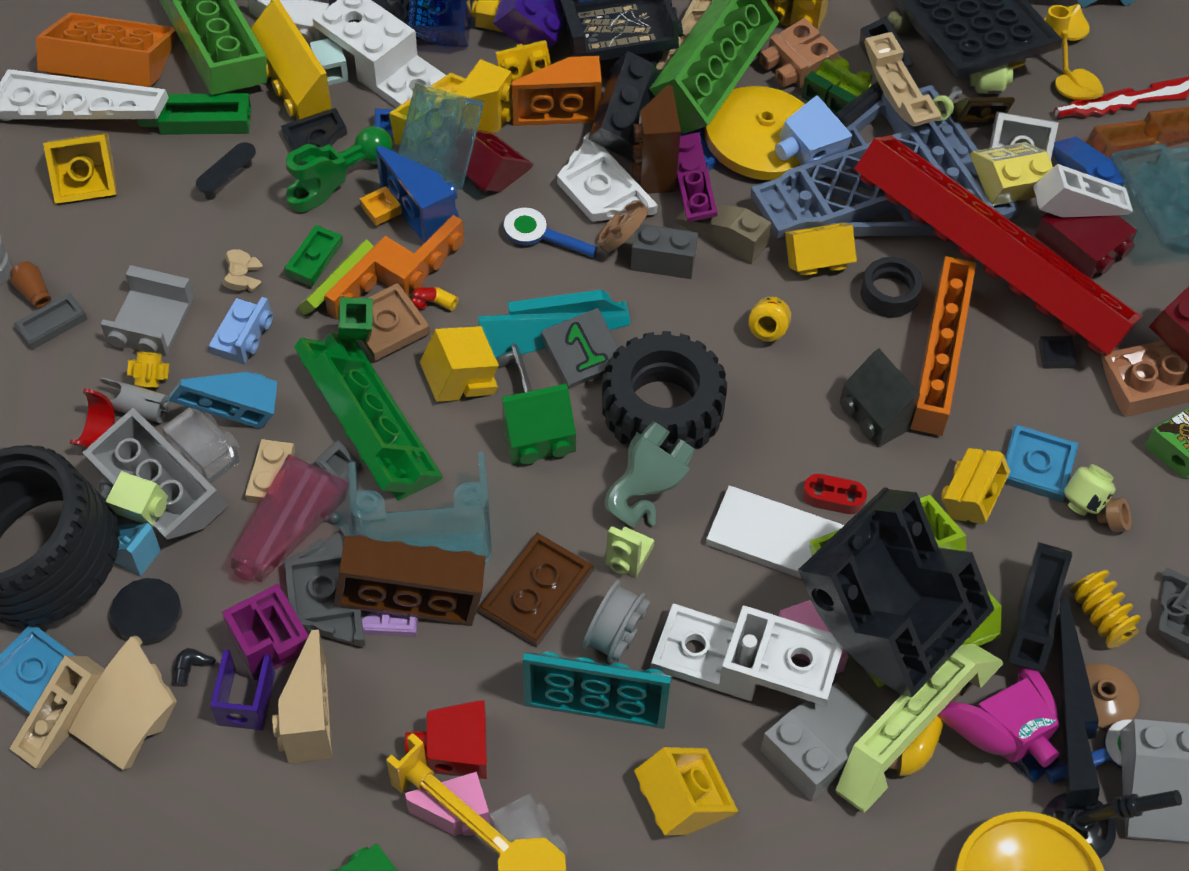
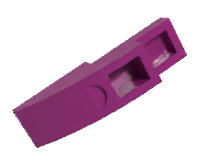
(694, 180)

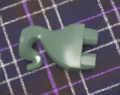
(648, 472)

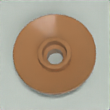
(1124, 699)

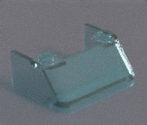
(451, 528)

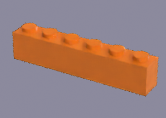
(943, 346)

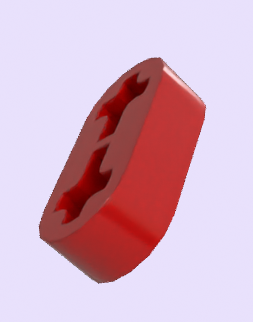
(834, 493)

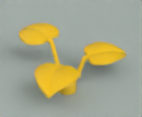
(1071, 26)

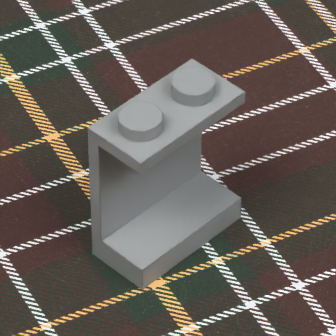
(150, 311)

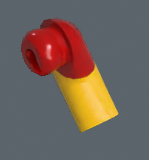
(434, 294)

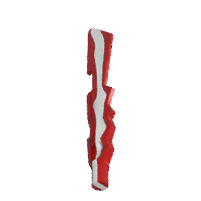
(1126, 99)

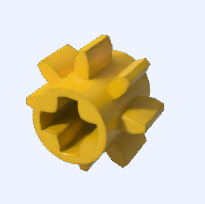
(147, 369)

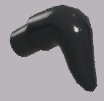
(184, 662)

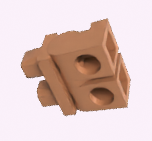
(797, 53)

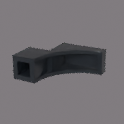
(1039, 607)

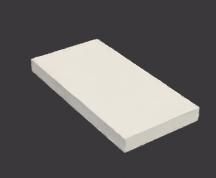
(766, 531)

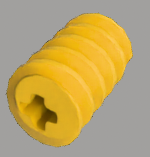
(1105, 608)

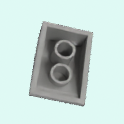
(816, 740)
(1153, 763)

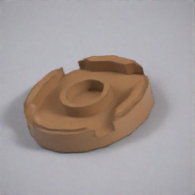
(622, 226)

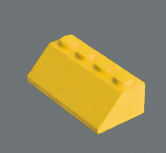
(291, 63)

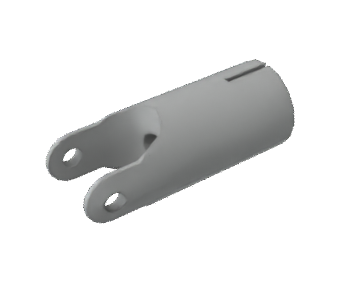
(146, 402)

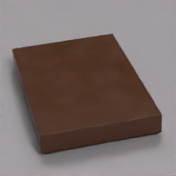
(536, 589)

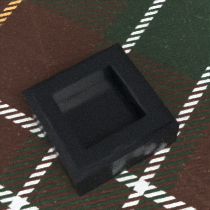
(1057, 352)

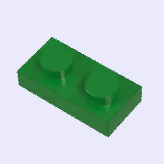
(313, 255)

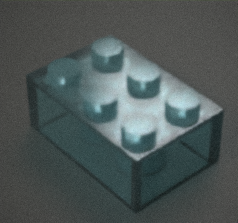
(441, 131)

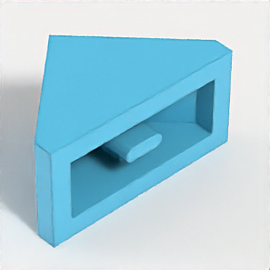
(137, 547)

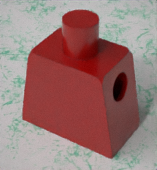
(455, 739)

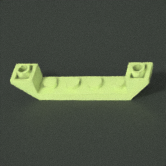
(906, 718)

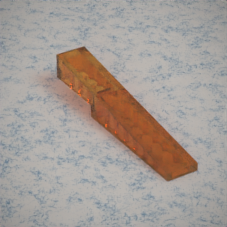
(1158, 127)

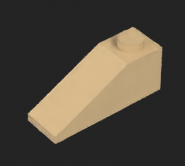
(56, 709)

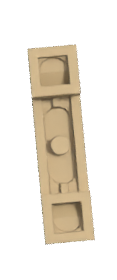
(896, 82)

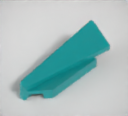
(531, 316)

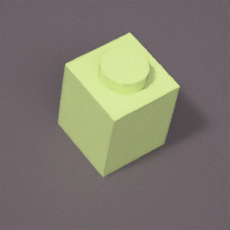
(137, 499)

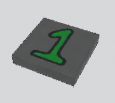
(580, 347)

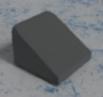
(335, 460)

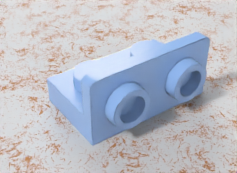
(241, 330)

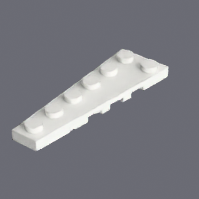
(61, 97)

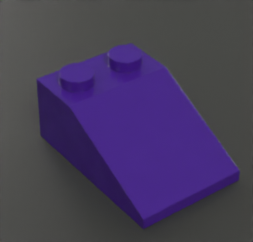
(530, 20)

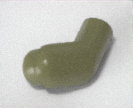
(899, 22)

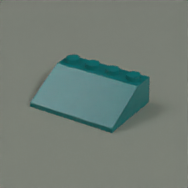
(596, 689)

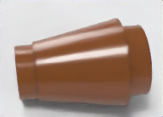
(30, 284)

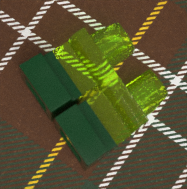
(835, 84)

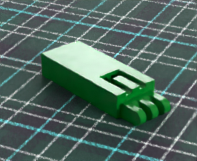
(203, 114)

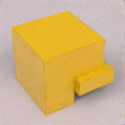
(459, 363)

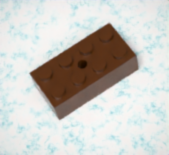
(409, 580)

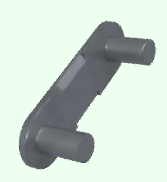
(513, 356)

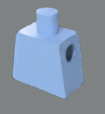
(812, 134)

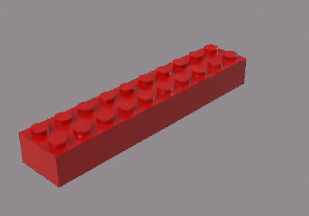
(998, 244)

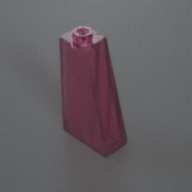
(286, 517)

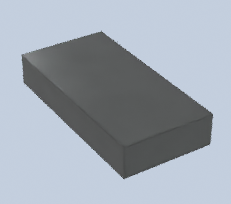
(50, 321)

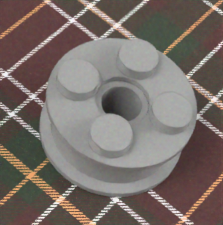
(616, 622)

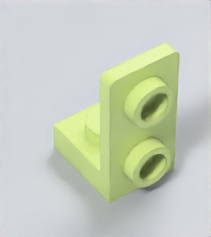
(627, 550)

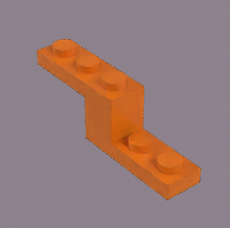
(395, 264)

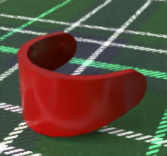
(99, 418)

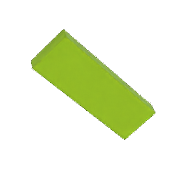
(345, 266)

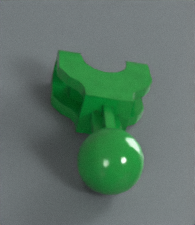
(326, 168)

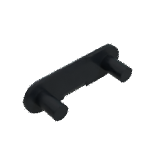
(217, 174)

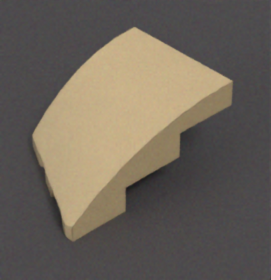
(124, 706)

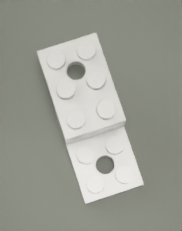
(381, 47)
(748, 653)

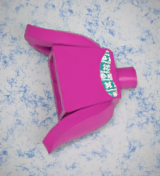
(1010, 722)

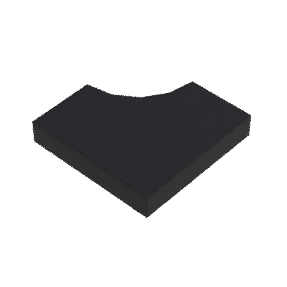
(316, 129)

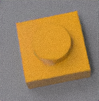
(380, 205)

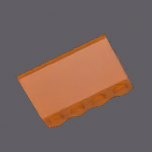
(105, 49)

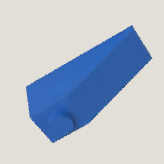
(1084, 158)

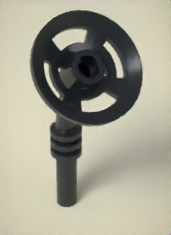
(1087, 819)

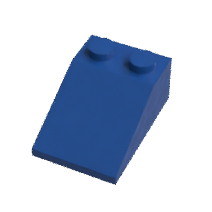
(420, 191)

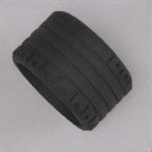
(76, 554)

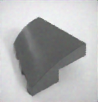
(1175, 611)

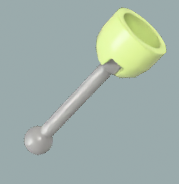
(945, 103)

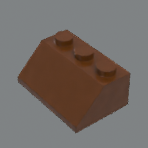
(657, 144)

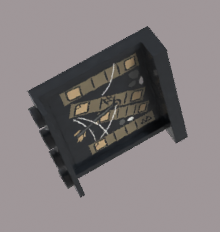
(620, 26)

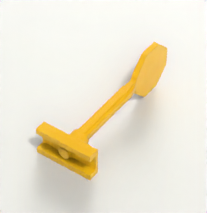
(519, 855)

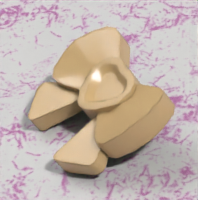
(239, 264)

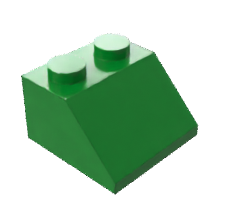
(538, 424)

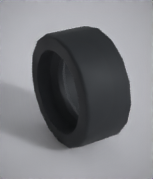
(897, 269)

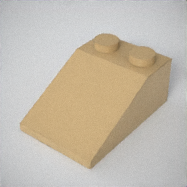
(304, 707)

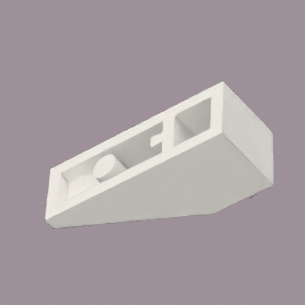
(301, 13)
(1077, 194)

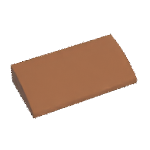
(1146, 378)

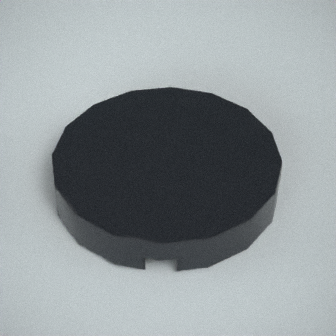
(146, 610)

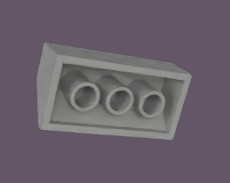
(142, 451)

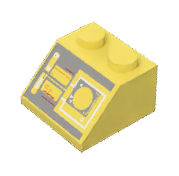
(1010, 171)

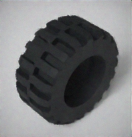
(666, 360)

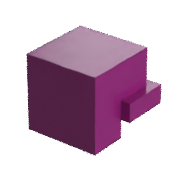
(264, 627)

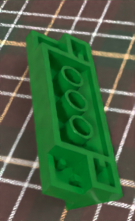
(369, 415)

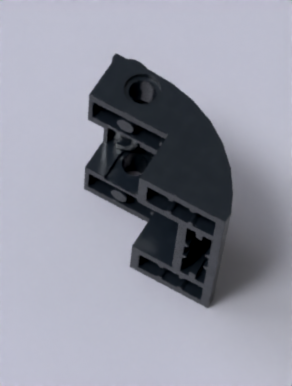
(895, 593)

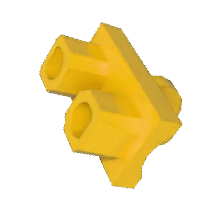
(524, 58)

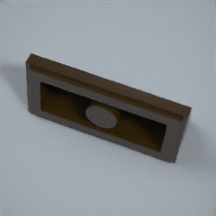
(980, 109)

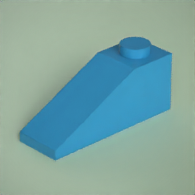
(233, 396)

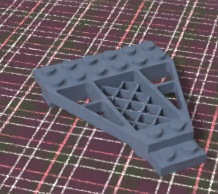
(796, 200)

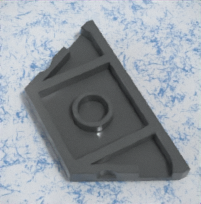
(312, 590)

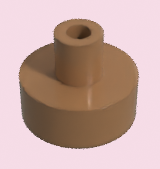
(1116, 515)

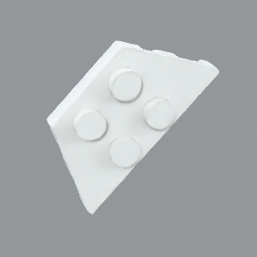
(600, 183)

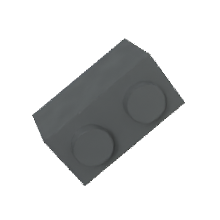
(664, 251)

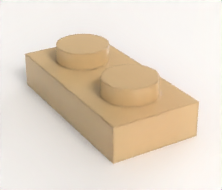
(266, 467)

